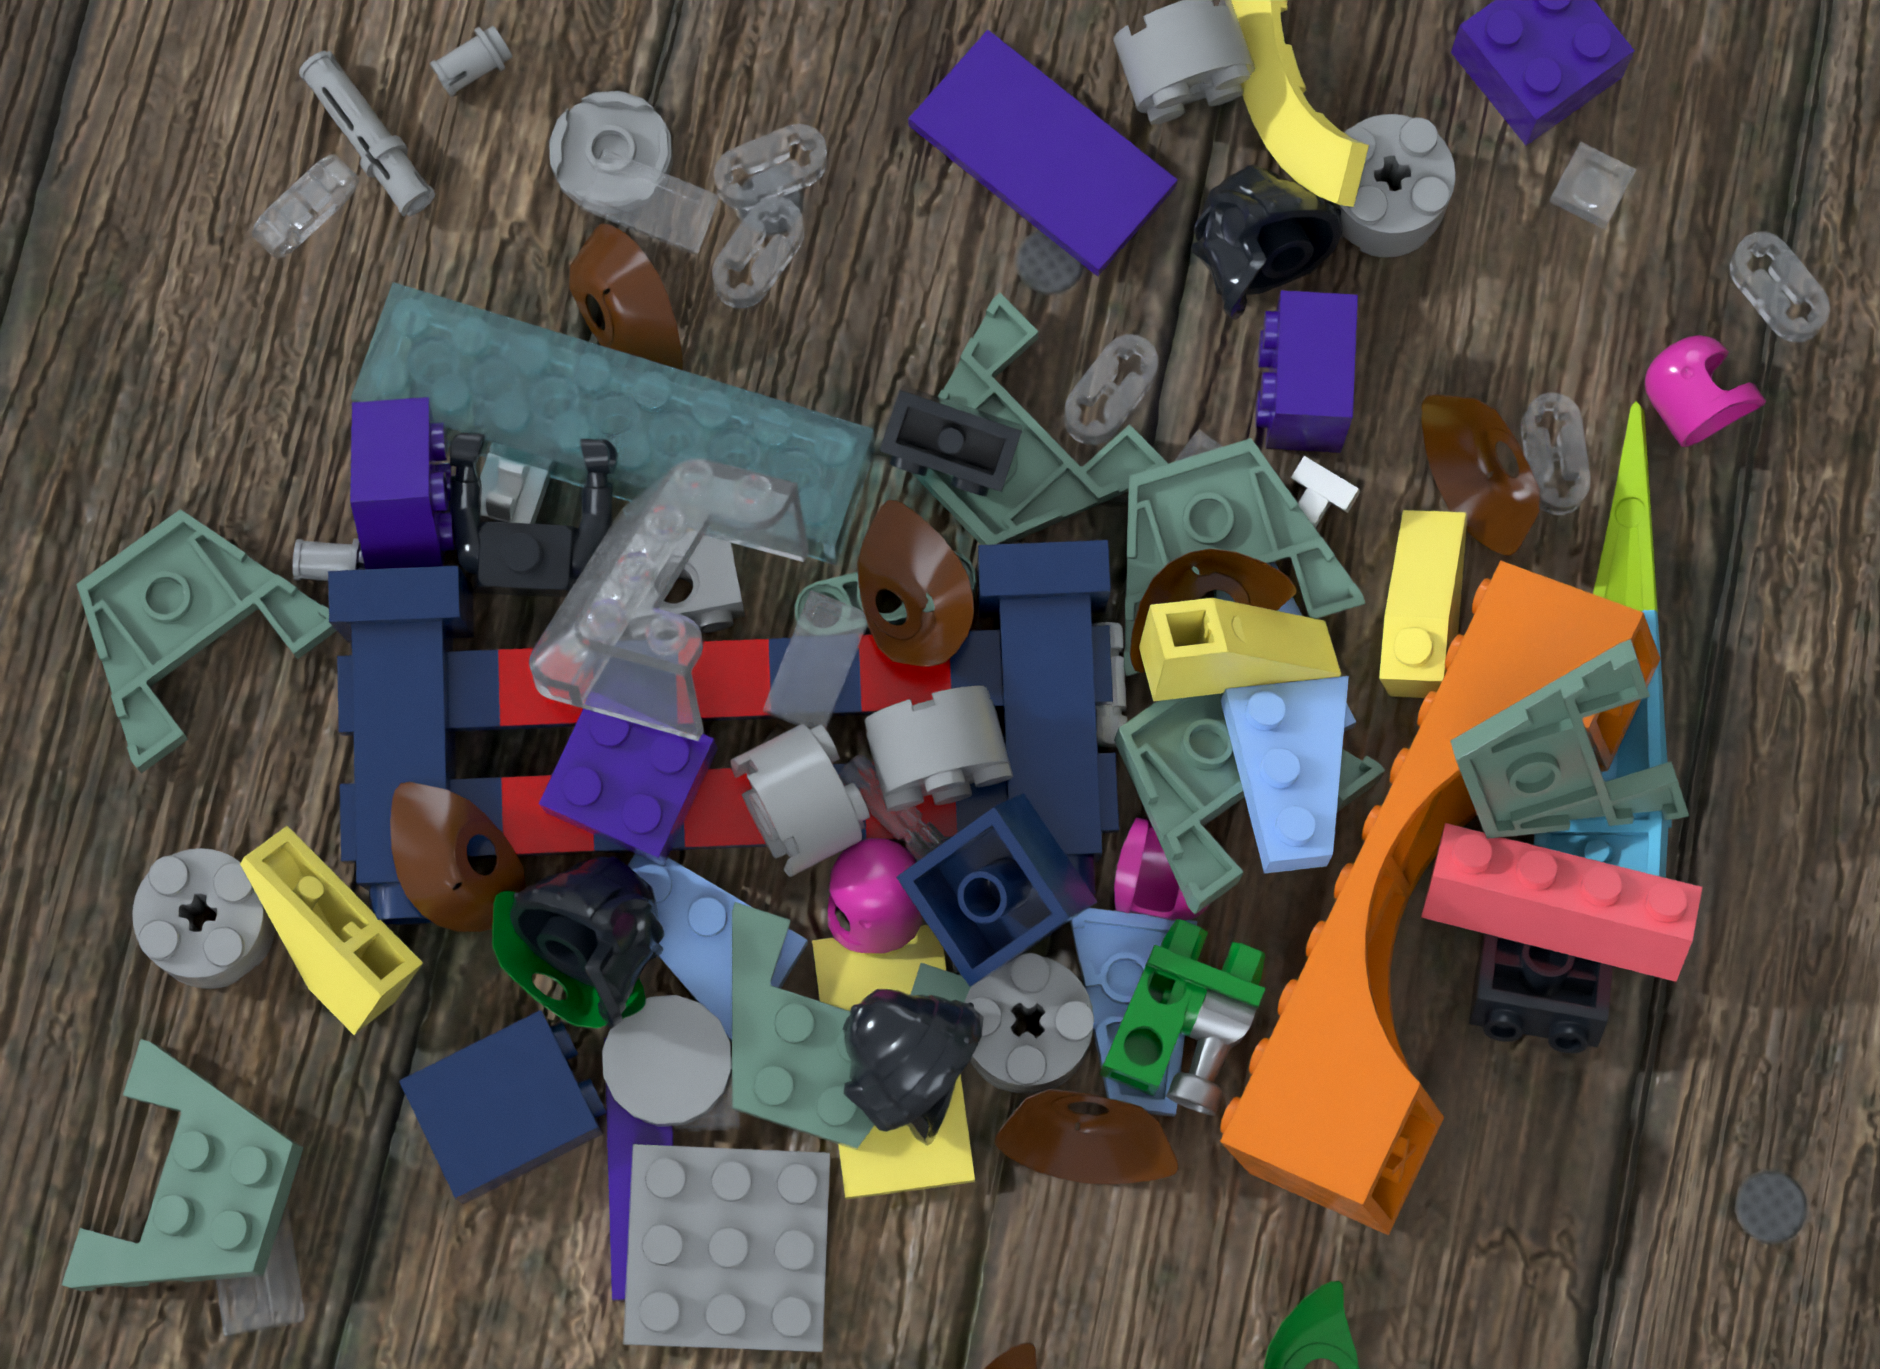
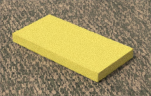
(894, 1158)

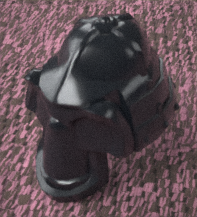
(1262, 234)
(593, 926)
(908, 1057)

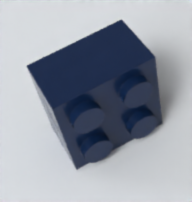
(996, 889)

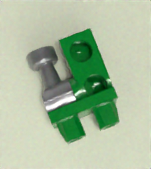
(1189, 999)

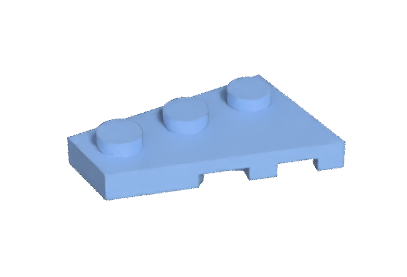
(1289, 766)
(699, 935)
(1111, 959)

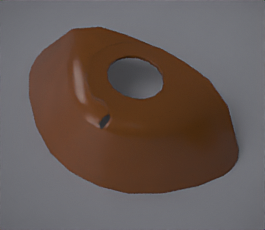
(637, 306)
(1461, 452)
(912, 560)
(1239, 575)
(430, 857)
(1106, 1149)

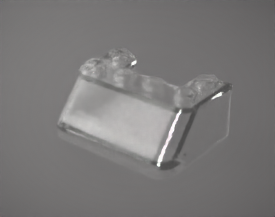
(610, 639)

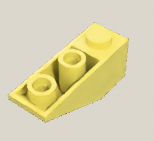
(1226, 644)

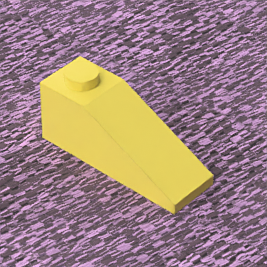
(1423, 602)
(329, 932)

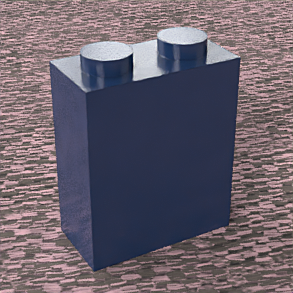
(504, 1105)

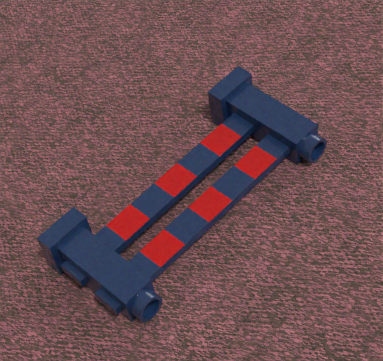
(411, 693)

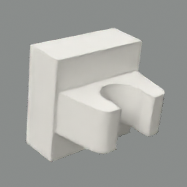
(511, 490)
(1322, 490)

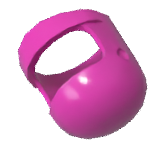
(1687, 397)
(1145, 878)
(872, 897)

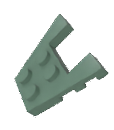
(1042, 478)
(1230, 504)
(169, 602)
(1536, 763)
(1189, 776)
(791, 1047)
(215, 1194)

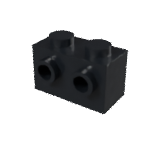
(950, 439)

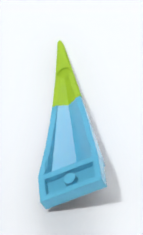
(1629, 579)

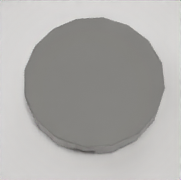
(609, 122)
(668, 1061)

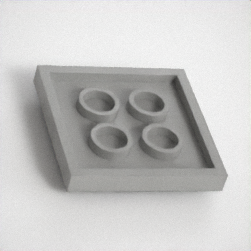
(726, 1248)

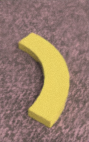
(1292, 131)

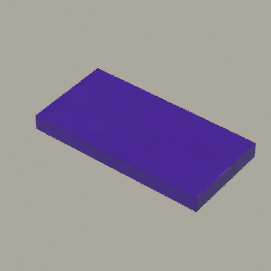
(1042, 152)

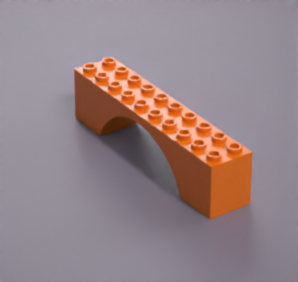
(1331, 1089)

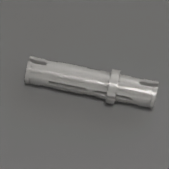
(380, 152)

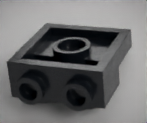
(1540, 995)

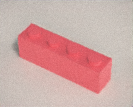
(1562, 902)

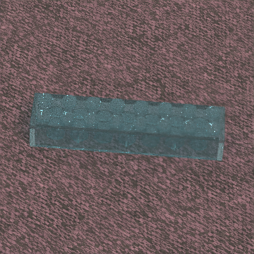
(547, 391)

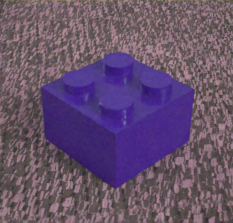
(1541, 59)
(1311, 371)
(400, 484)
(628, 782)

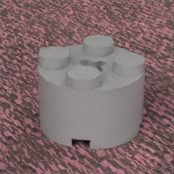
(1183, 57)
(1409, 157)
(937, 747)
(801, 798)
(181, 889)
(1066, 1025)

